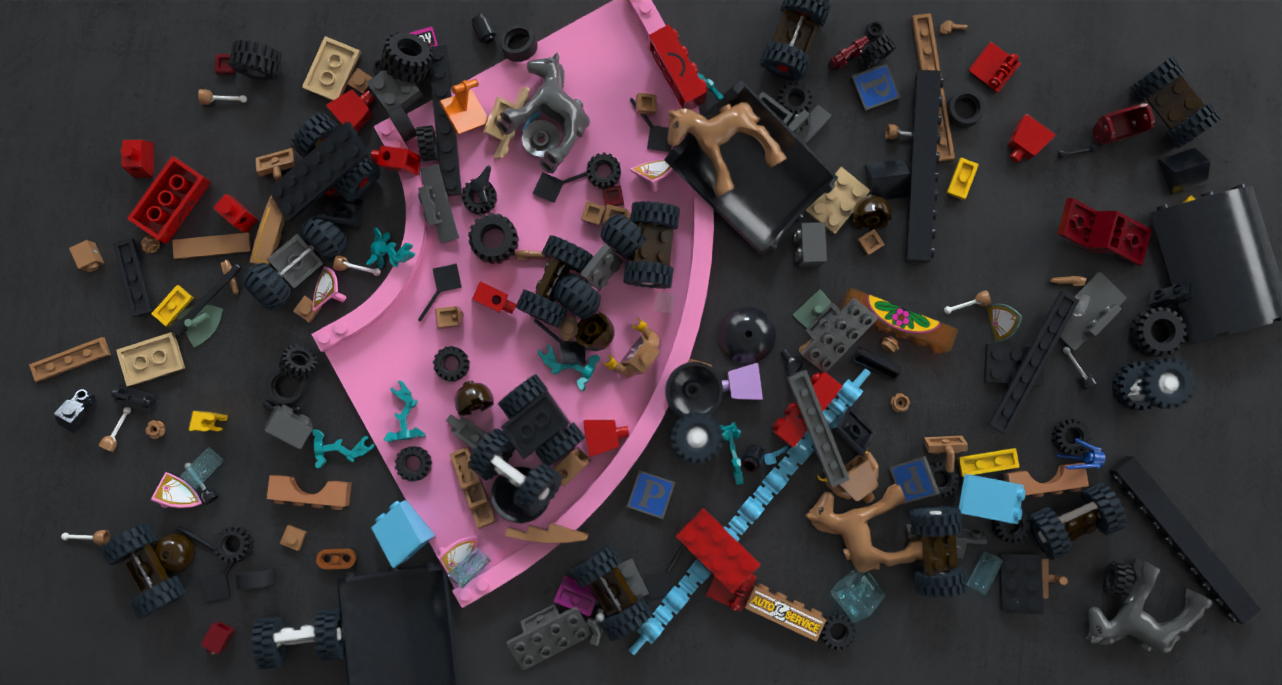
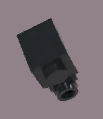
(71, 412)

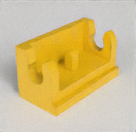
(206, 421)

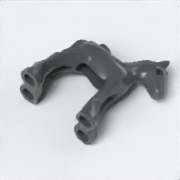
(555, 104)
(1140, 625)

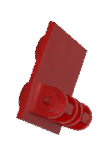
(995, 66)
(735, 600)

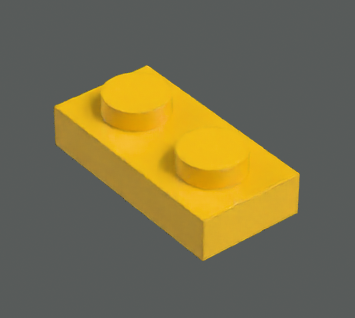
(962, 178)
(172, 305)

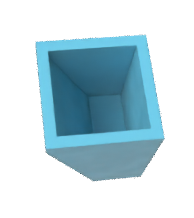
(992, 499)
(401, 532)

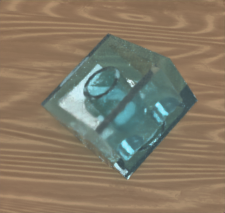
(858, 595)

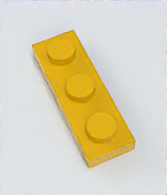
(988, 462)

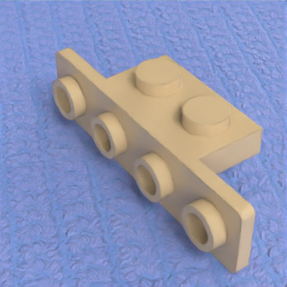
(491, 128)

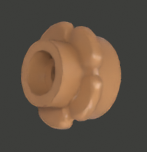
(150, 244)
(890, 344)
(905, 402)
(155, 434)

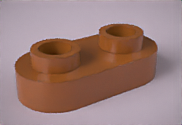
(337, 558)

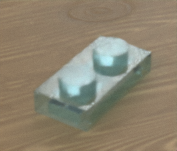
(202, 468)
(469, 568)
(984, 572)

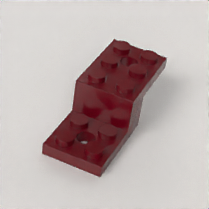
(1104, 231)

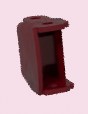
(1123, 124)

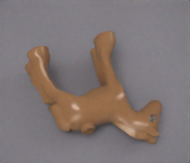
(717, 131)
(856, 533)

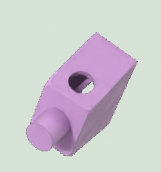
(744, 383)

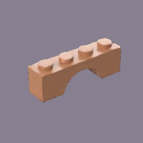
(1064, 479)
(286, 489)

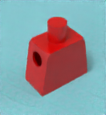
(352, 108)
(1028, 138)
(138, 155)
(397, 159)
(234, 211)
(484, 295)
(603, 435)

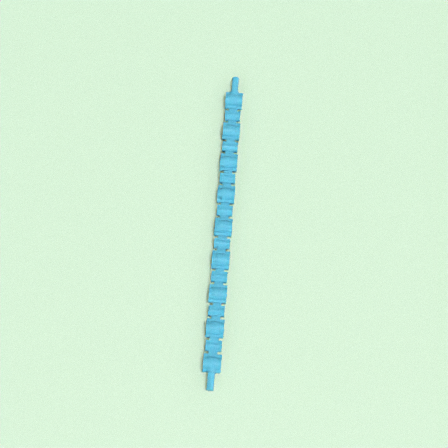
(748, 512)

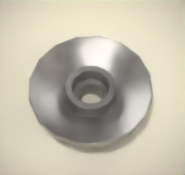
(536, 130)

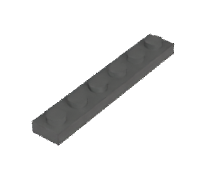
(817, 428)

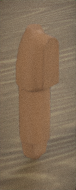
(527, 254)
(226, 266)
(1073, 280)

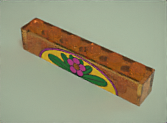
(906, 322)

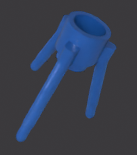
(1093, 458)

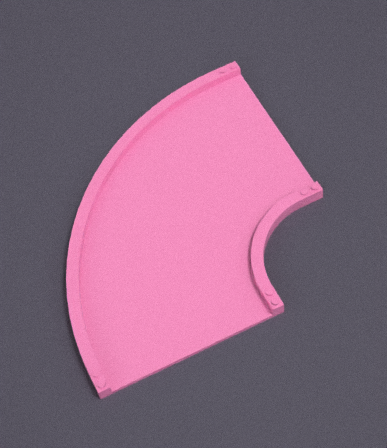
(384, 342)

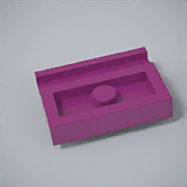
(572, 596)

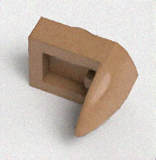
(613, 210)
(448, 317)

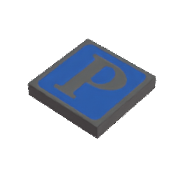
(875, 87)
(915, 479)
(651, 494)

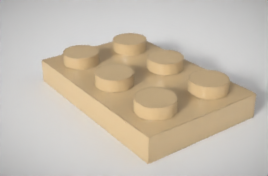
(331, 69)
(839, 203)
(150, 359)

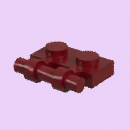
(843, 55)

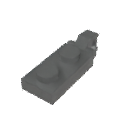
(466, 430)

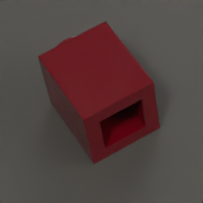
(217, 638)

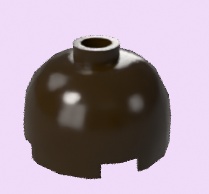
(872, 213)
(595, 332)
(473, 397)
(174, 552)

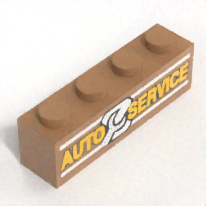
(784, 612)

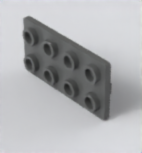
(1100, 311)
(836, 332)
(547, 635)

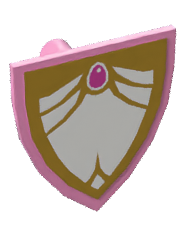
(653, 172)
(326, 289)
(175, 493)
(456, 553)

